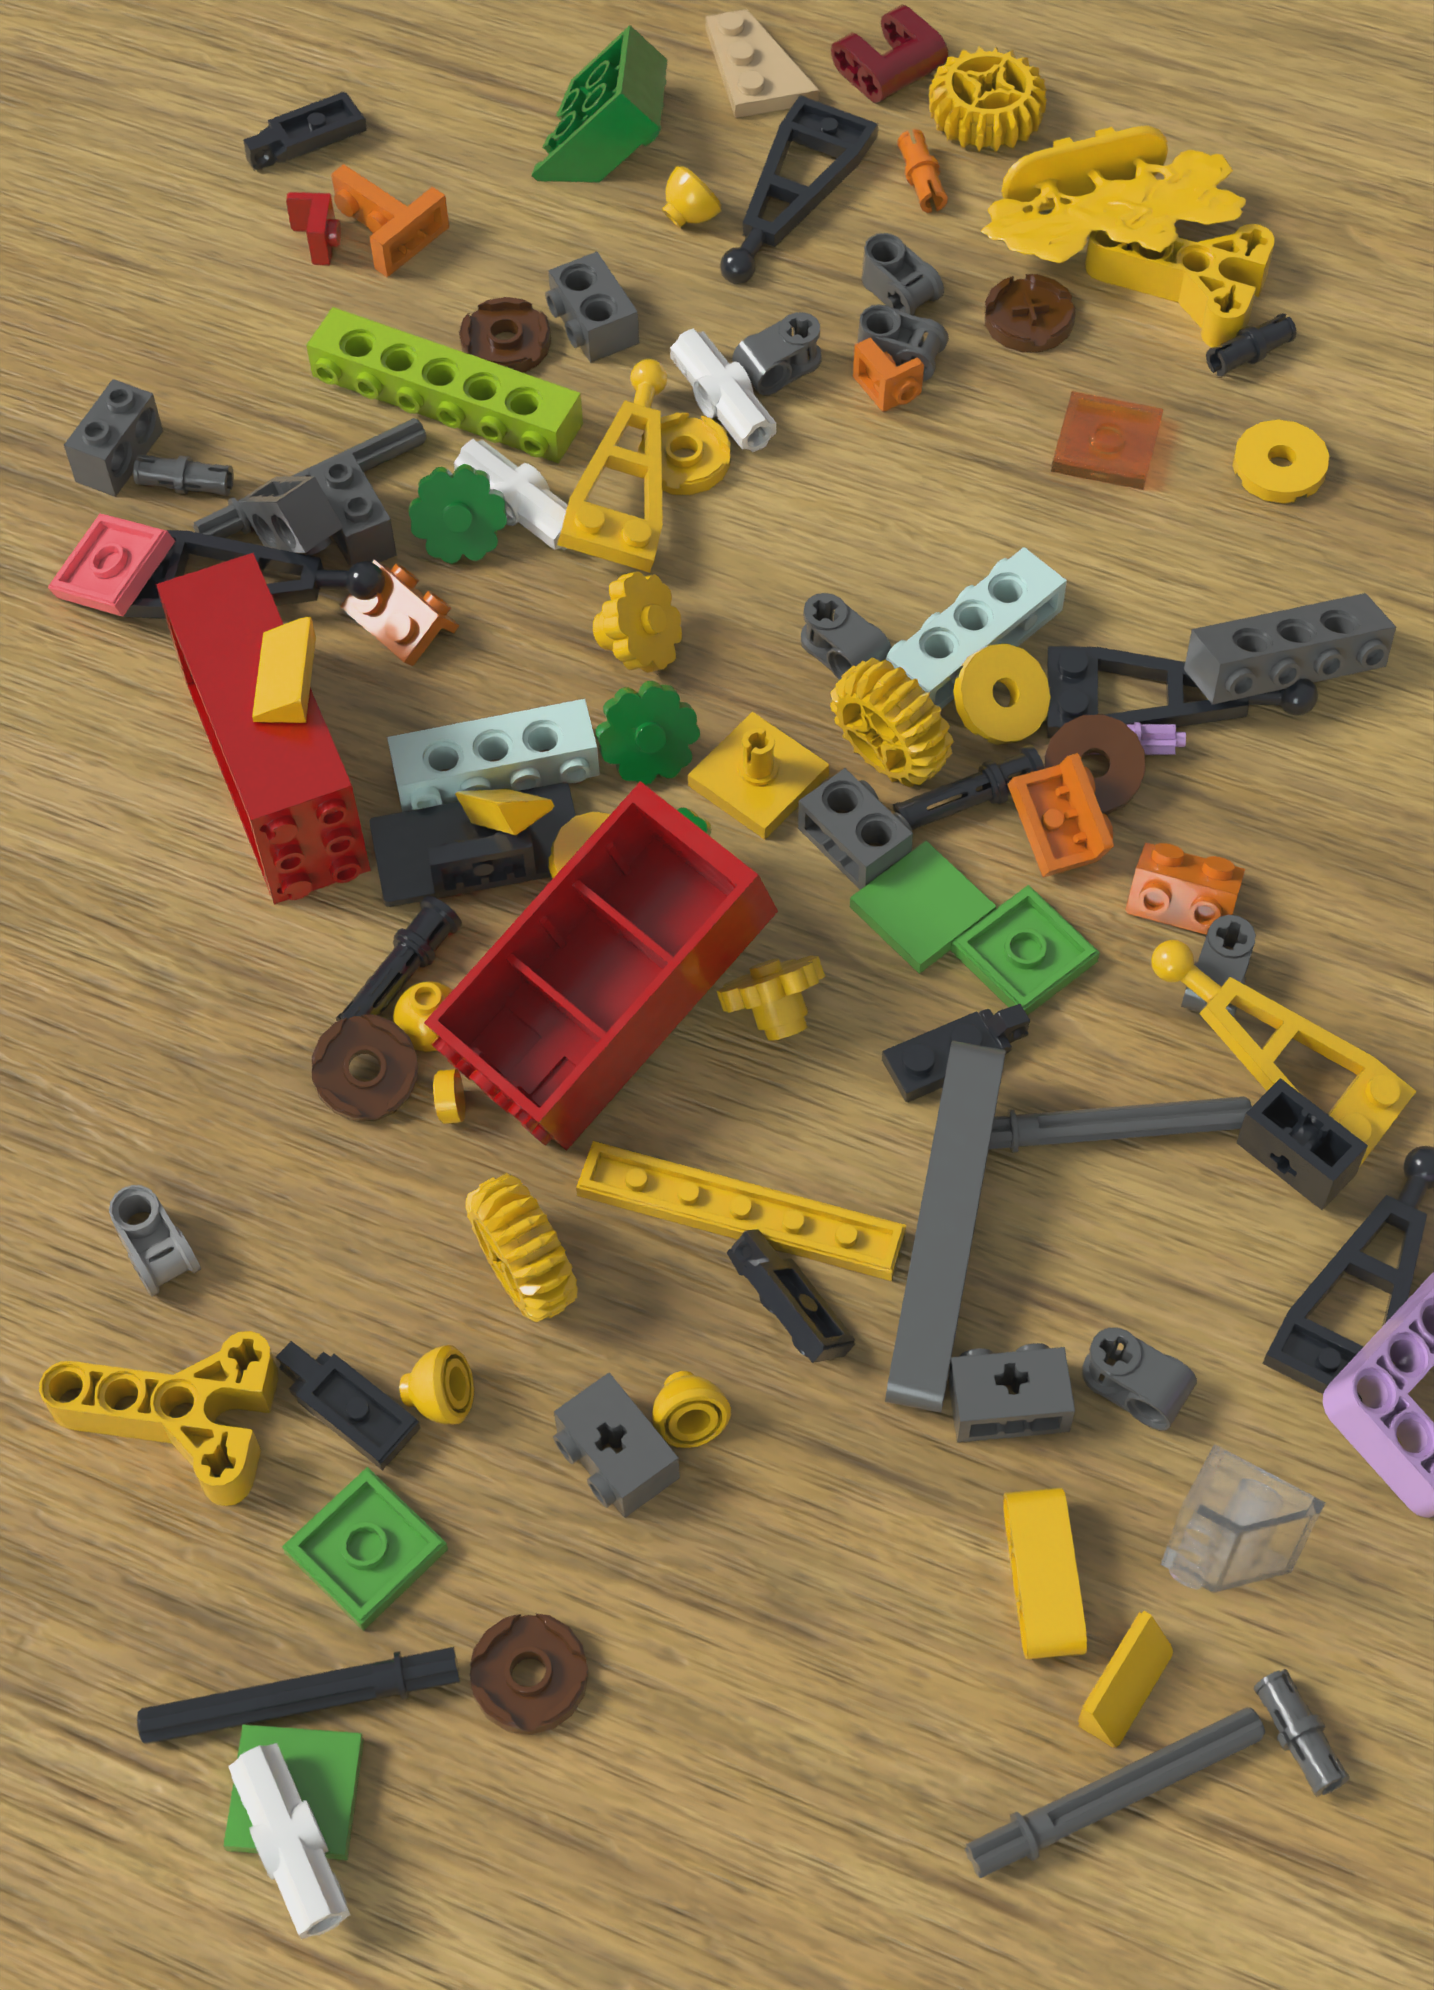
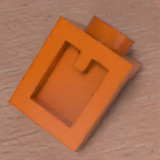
(882, 379)

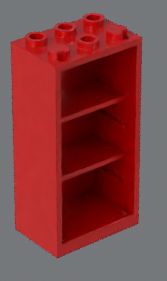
(278, 773)
(601, 967)

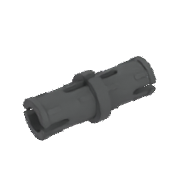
(183, 474)
(1301, 1732)

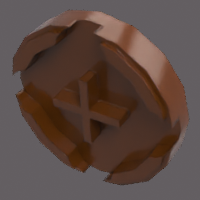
(1029, 313)

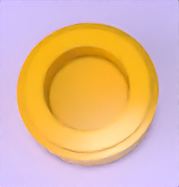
(449, 1096)

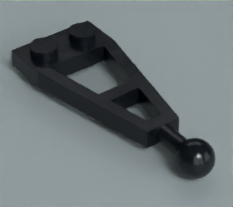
(820, 129)
(361, 580)
(1074, 689)
(1318, 1354)

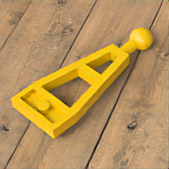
(607, 531)
(1367, 1104)

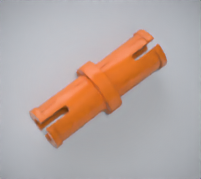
(922, 171)

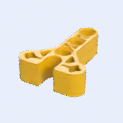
(1208, 277)
(209, 1385)

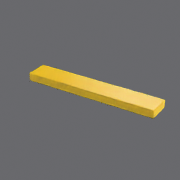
(734, 1206)

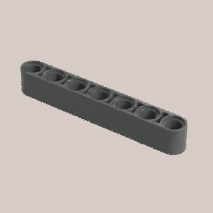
(945, 1227)

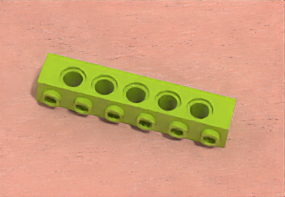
(445, 385)

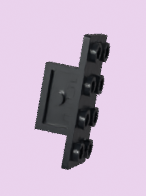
(446, 855)

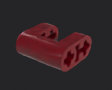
(915, 53)

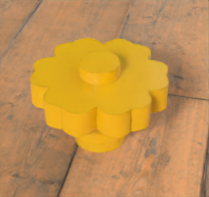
(639, 622)
(774, 994)

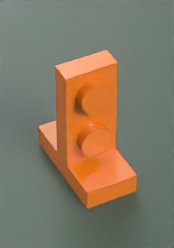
(396, 228)

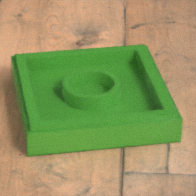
(921, 906)
(1025, 951)
(365, 1548)
(325, 1774)

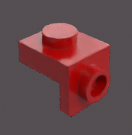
(316, 216)

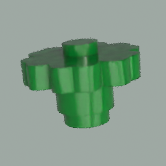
(457, 513)
(647, 732)

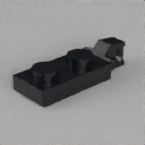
(305, 131)
(921, 1062)
(792, 1298)
(348, 1404)

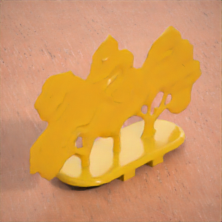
(1108, 188)

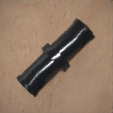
(1251, 344)

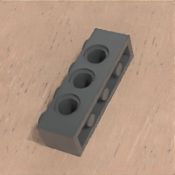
(1289, 645)

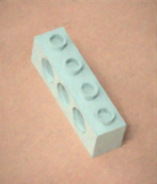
(1000, 609)
(511, 737)

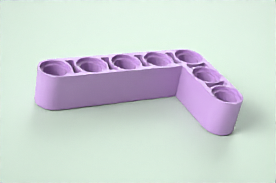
(1386, 1405)

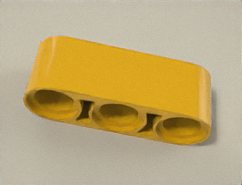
(1044, 1573)

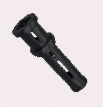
(992, 778)
(412, 949)

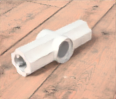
(723, 390)
(524, 488)
(289, 1841)

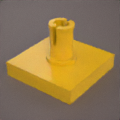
(758, 775)

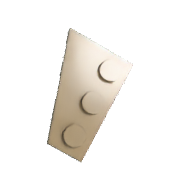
(754, 66)

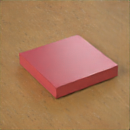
(111, 564)

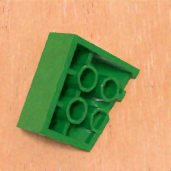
(607, 112)

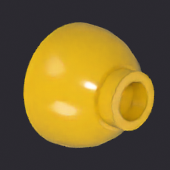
(689, 198)
(415, 1007)
(440, 1386)
(689, 1410)

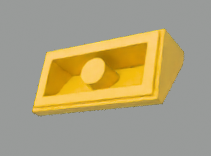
(285, 673)
(503, 809)
(1126, 1681)

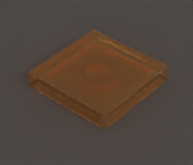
(1107, 440)

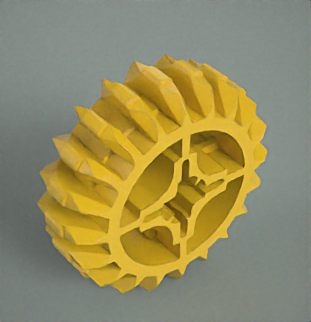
(987, 99)
(891, 722)
(521, 1247)

